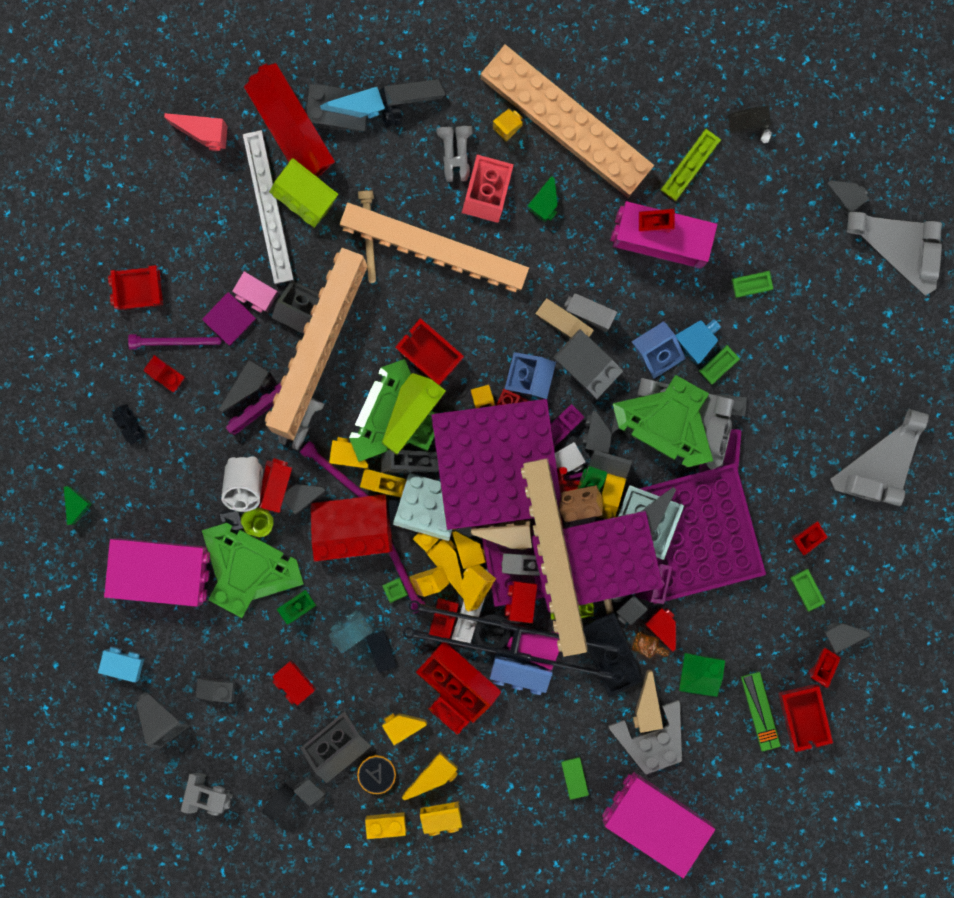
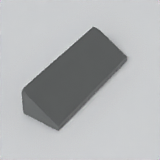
(413, 92)

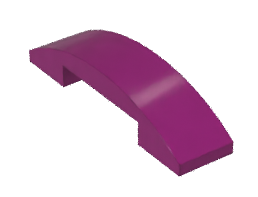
(565, 424)

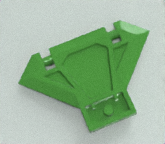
(378, 411)
(669, 421)
(246, 569)

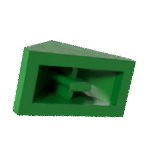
(75, 505)

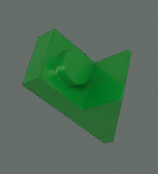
(592, 477)
(296, 607)

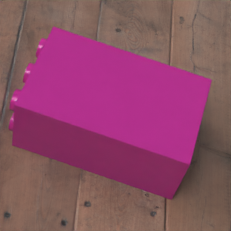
(686, 244)
(157, 572)
(657, 824)

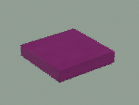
(229, 319)

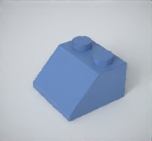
(658, 349)
(530, 375)

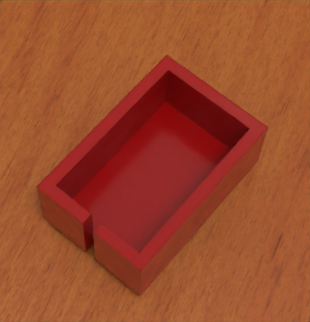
(429, 352)
(805, 717)

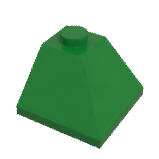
(701, 674)

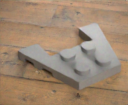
(656, 748)

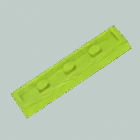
(690, 165)

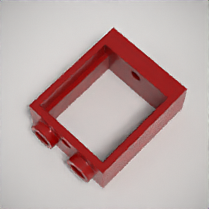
(274, 484)

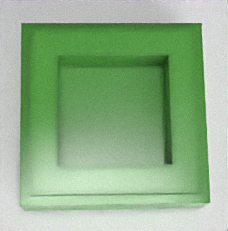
(394, 590)

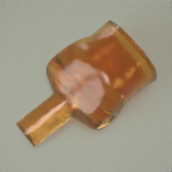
(648, 646)

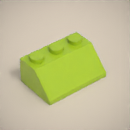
(303, 193)

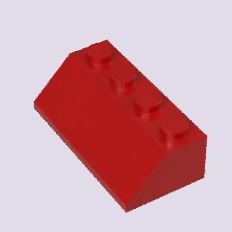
(458, 682)

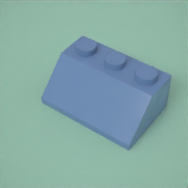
(520, 675)

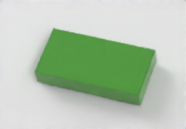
(752, 284)
(719, 365)
(807, 590)
(574, 778)

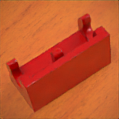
(443, 624)
(449, 714)

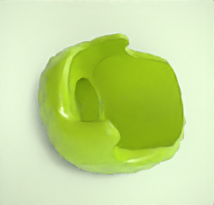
(257, 522)

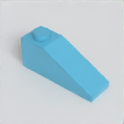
(357, 104)

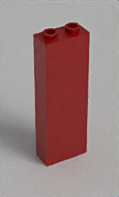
(287, 119)

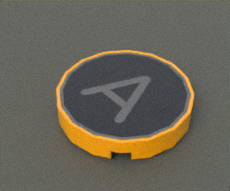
(376, 774)

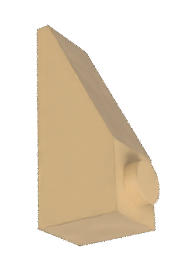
(561, 319)
(509, 534)
(647, 710)

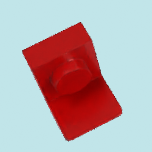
(657, 220)
(164, 374)
(810, 538)
(825, 667)

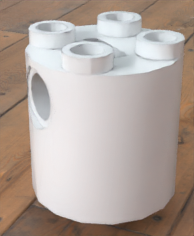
(242, 484)

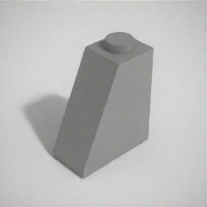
(590, 312)

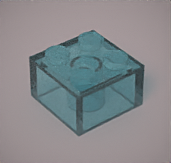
(352, 631)

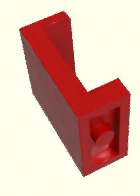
(136, 288)

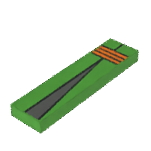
(760, 711)

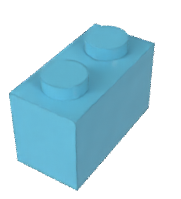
(121, 665)

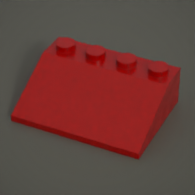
(350, 527)

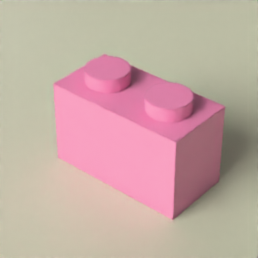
(255, 292)

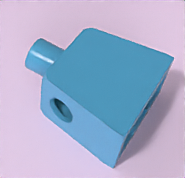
(698, 339)

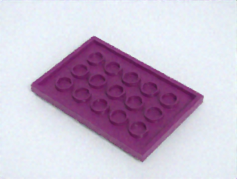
(609, 558)

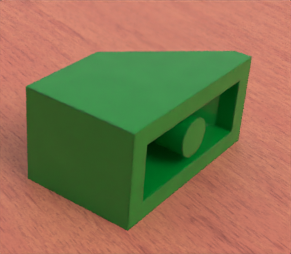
(545, 201)

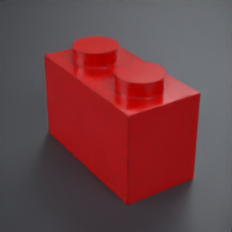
(521, 601)
(294, 683)

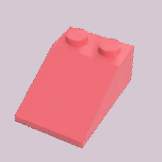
(205, 130)
(487, 188)

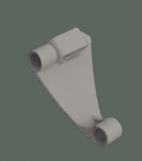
(906, 245)
(714, 415)
(884, 468)

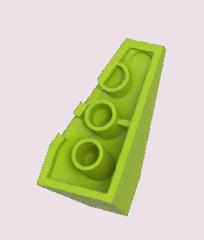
(412, 406)

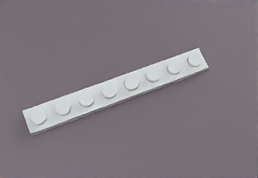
(268, 207)

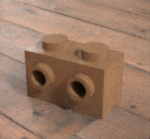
(581, 504)

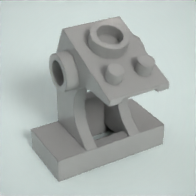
(218, 798)

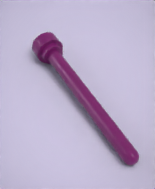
(136, 341)
(310, 451)
(405, 579)

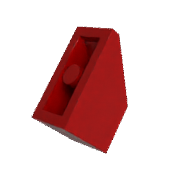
(663, 627)

